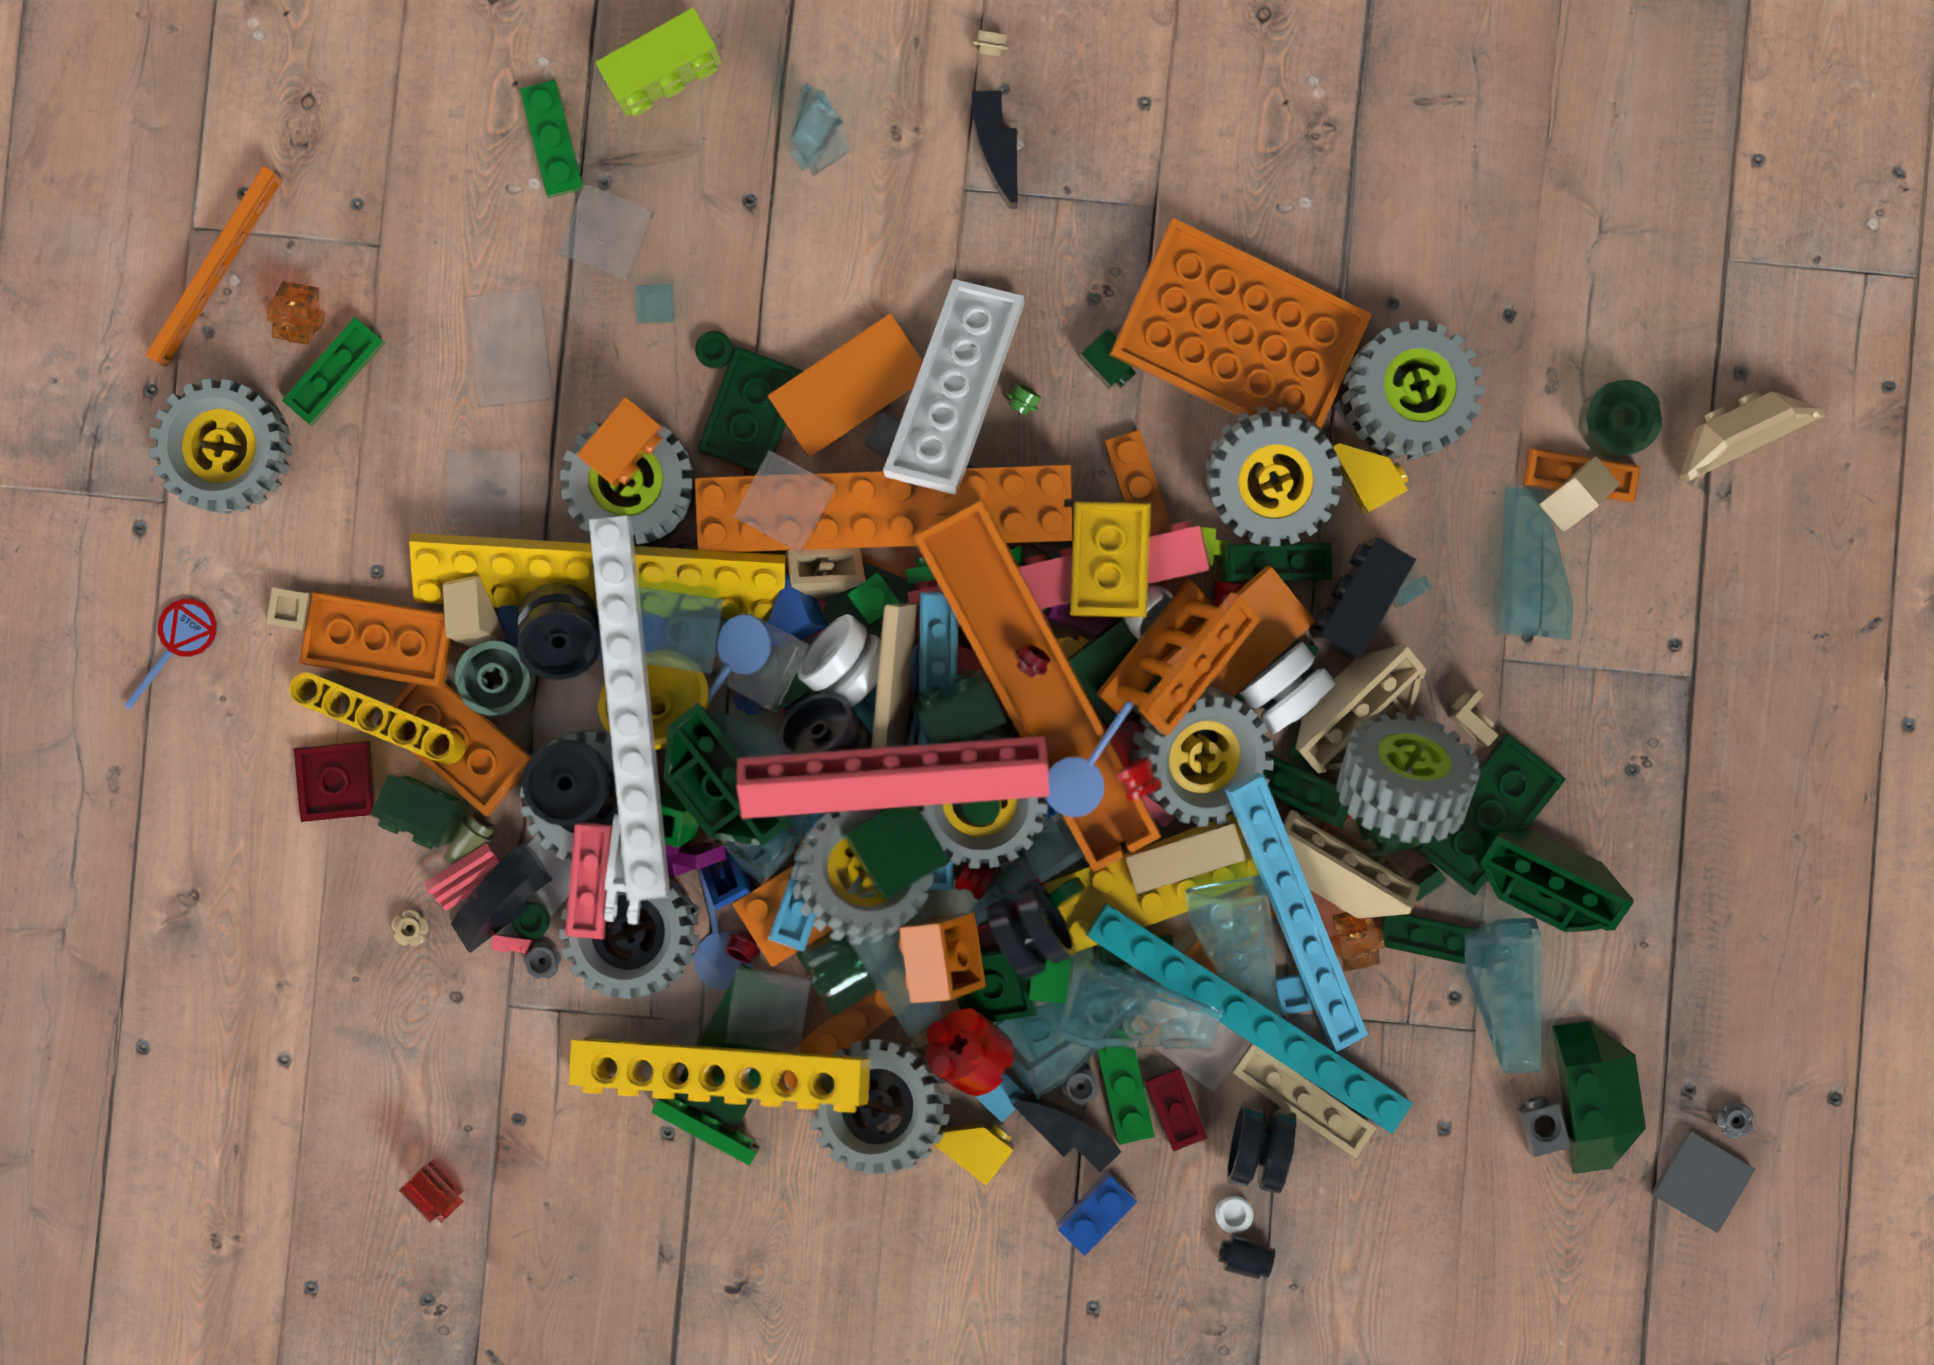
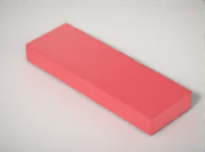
(588, 881)

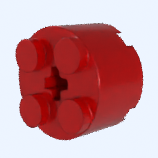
(969, 1052)

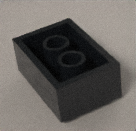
(1362, 597)

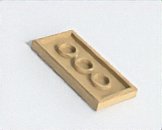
(893, 675)

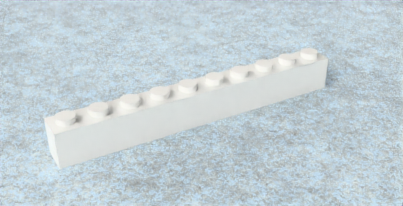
(629, 709)

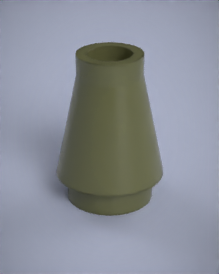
(470, 835)

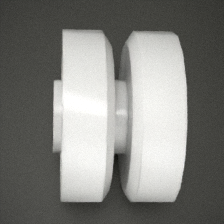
(842, 660)
(1291, 692)

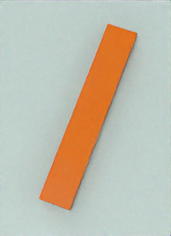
(214, 267)

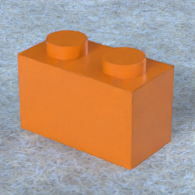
(621, 443)

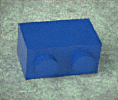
(1096, 1212)

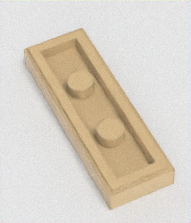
(1185, 858)

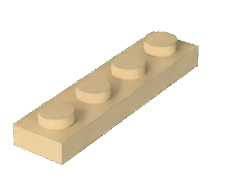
(1306, 1099)

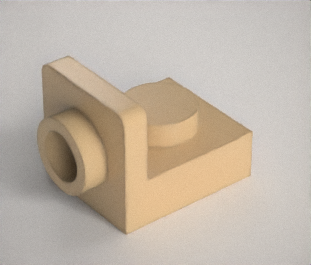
(1476, 725)

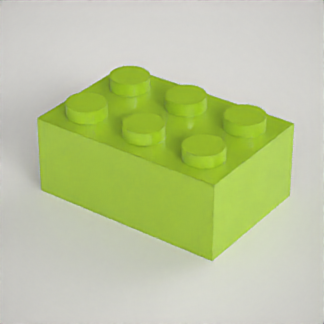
(660, 63)

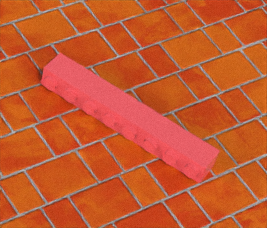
(1170, 558)
(892, 777)

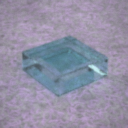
(655, 304)
(1411, 591)

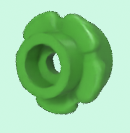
(1023, 399)

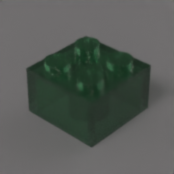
(959, 709)
(418, 809)

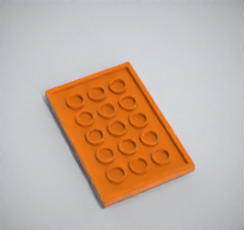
(1238, 329)

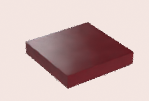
(334, 781)

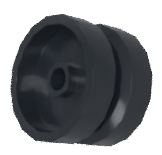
(558, 631)
(823, 725)
(589, 779)
(1030, 931)
(1262, 1147)

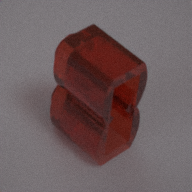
(433, 1192)

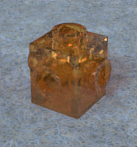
(295, 313)
(1356, 941)

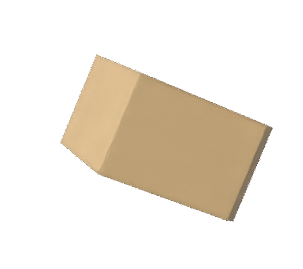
(1579, 494)
(825, 571)
(470, 613)

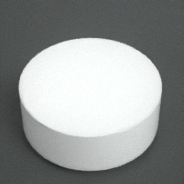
(1234, 1214)

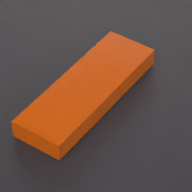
(1551, 469)

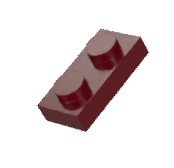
(1176, 1109)

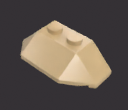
(1744, 429)
(1367, 687)
(1345, 872)

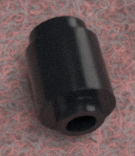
(1246, 1257)

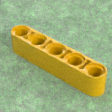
(360, 717)

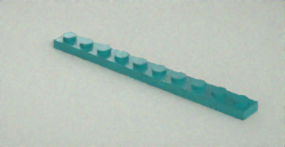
(1249, 1018)

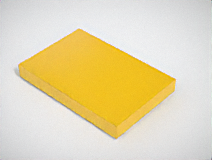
(1110, 559)

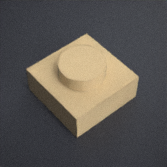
(288, 609)

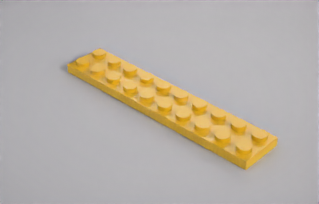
(518, 566)

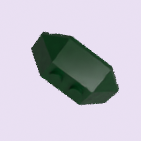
(704, 778)
(1554, 882)
(1598, 1095)

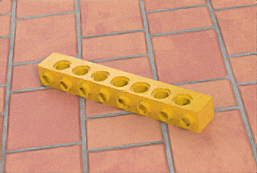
(590, 1057)

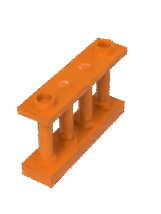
(1196, 666)

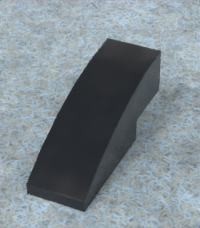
(996, 144)
(500, 897)
(1066, 1129)

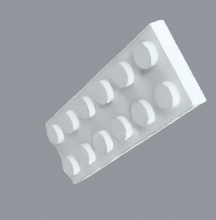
(954, 387)

